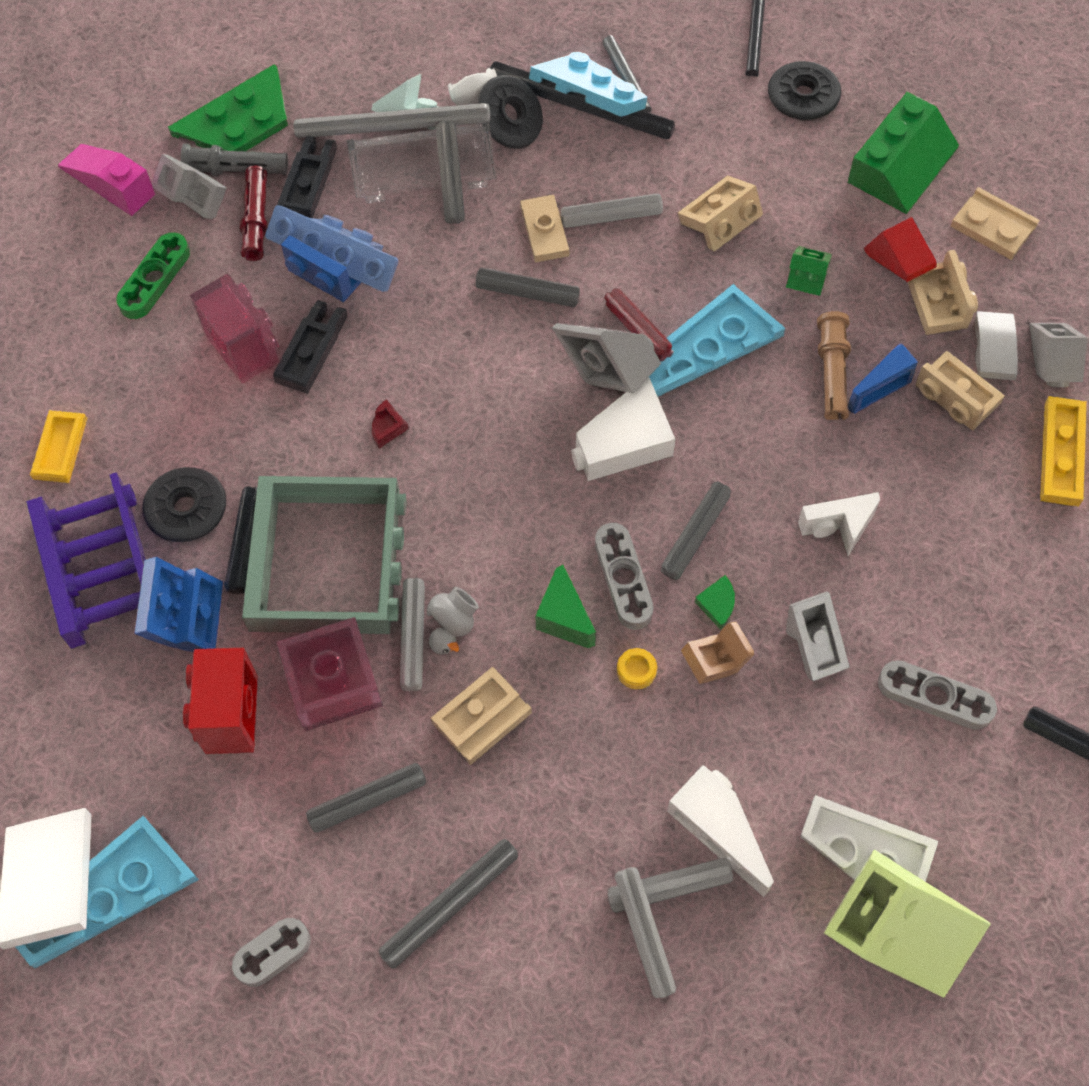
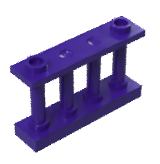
(57, 554)

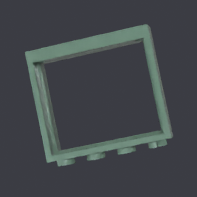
(321, 490)

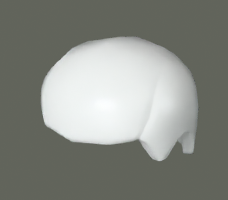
(469, 88)

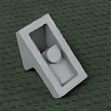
(818, 636)

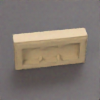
(544, 228)

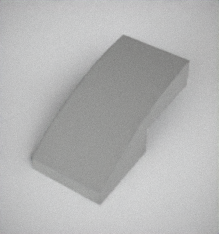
(188, 185)
(996, 345)

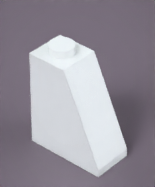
(624, 435)

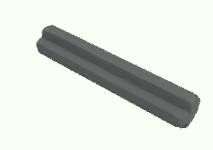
(450, 172)
(527, 287)
(696, 530)
(365, 797)

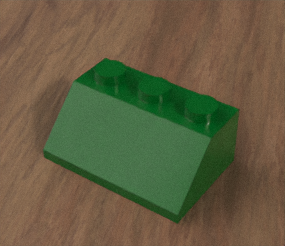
(904, 154)

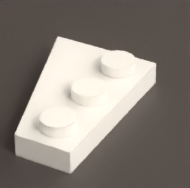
(851, 836)

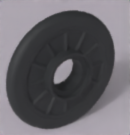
(811, 106)
(529, 120)
(188, 525)

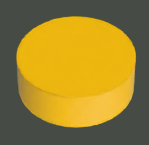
(636, 668)

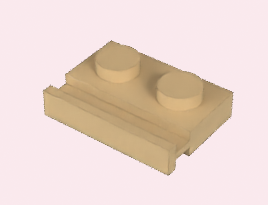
(994, 223)
(481, 715)

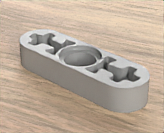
(632, 563)
(951, 687)

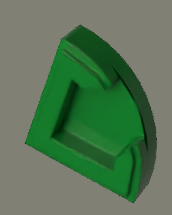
(718, 601)

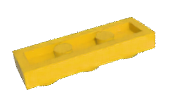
(1063, 451)

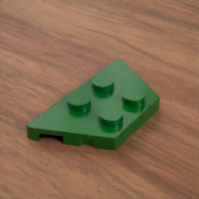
(238, 116)

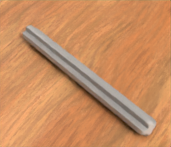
(391, 120)

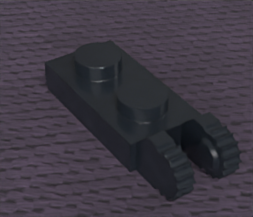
(307, 177)
(309, 348)

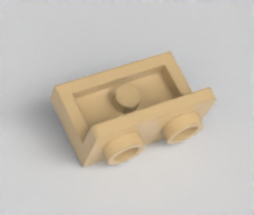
(944, 296)
(958, 390)

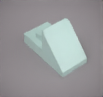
(404, 98)

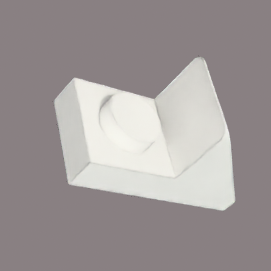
(846, 514)

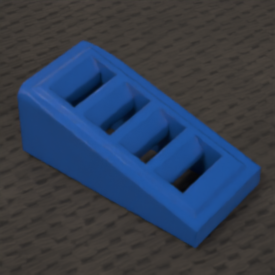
(888, 376)

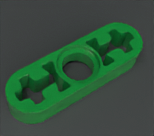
(153, 261)

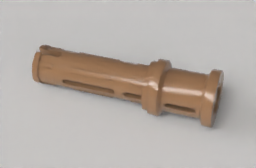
(834, 351)

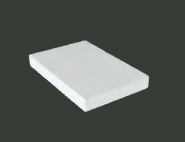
(45, 878)

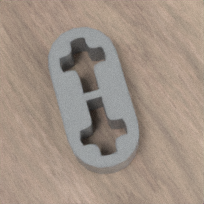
(266, 943)

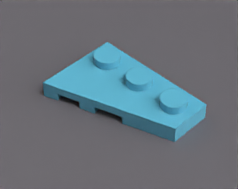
(582, 75)

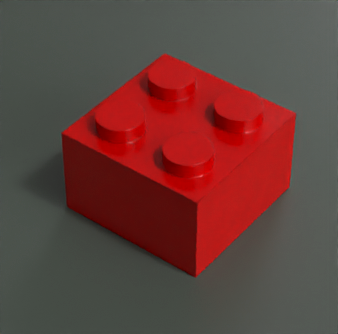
(222, 700)

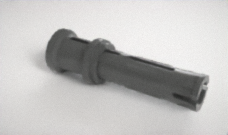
(216, 160)

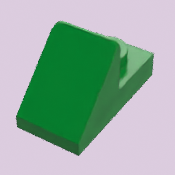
(808, 270)

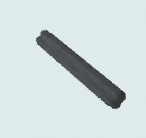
(448, 903)

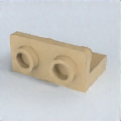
(723, 211)

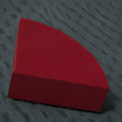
(387, 424)

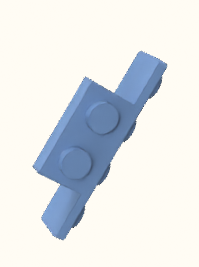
(351, 249)

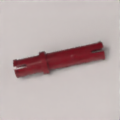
(253, 224)

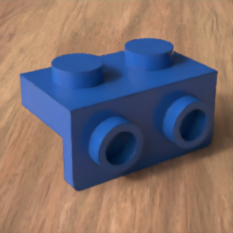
(318, 269)

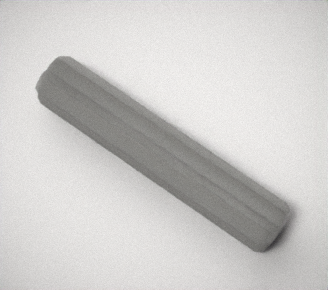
(611, 210)
(412, 634)
(679, 882)
(645, 932)

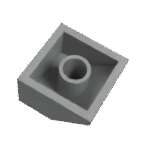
(609, 356)

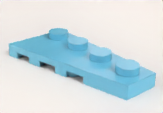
(713, 337)
(122, 881)

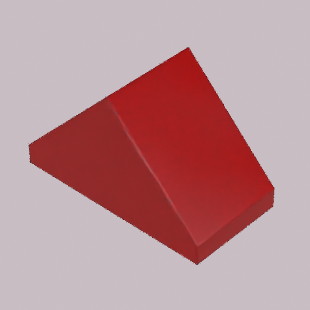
(902, 250)

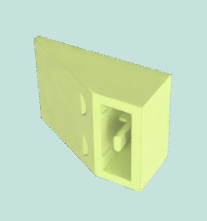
(906, 925)

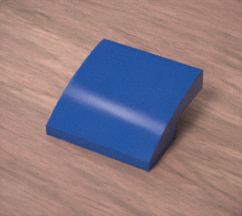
(178, 606)

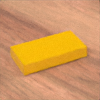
(58, 446)

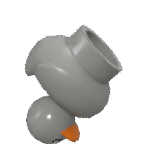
(455, 615)

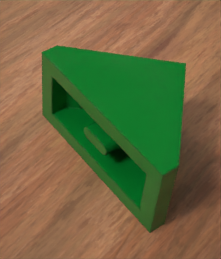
(563, 612)

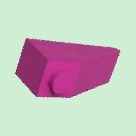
(110, 176)

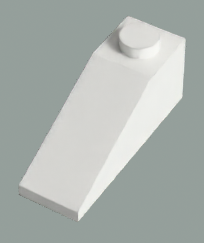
(716, 818)

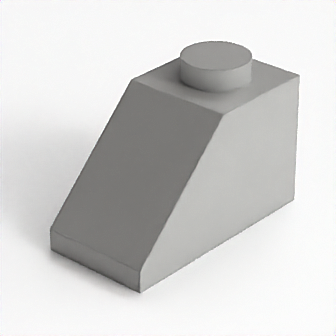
(1058, 353)

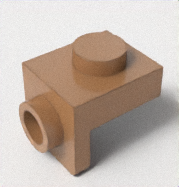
(718, 654)

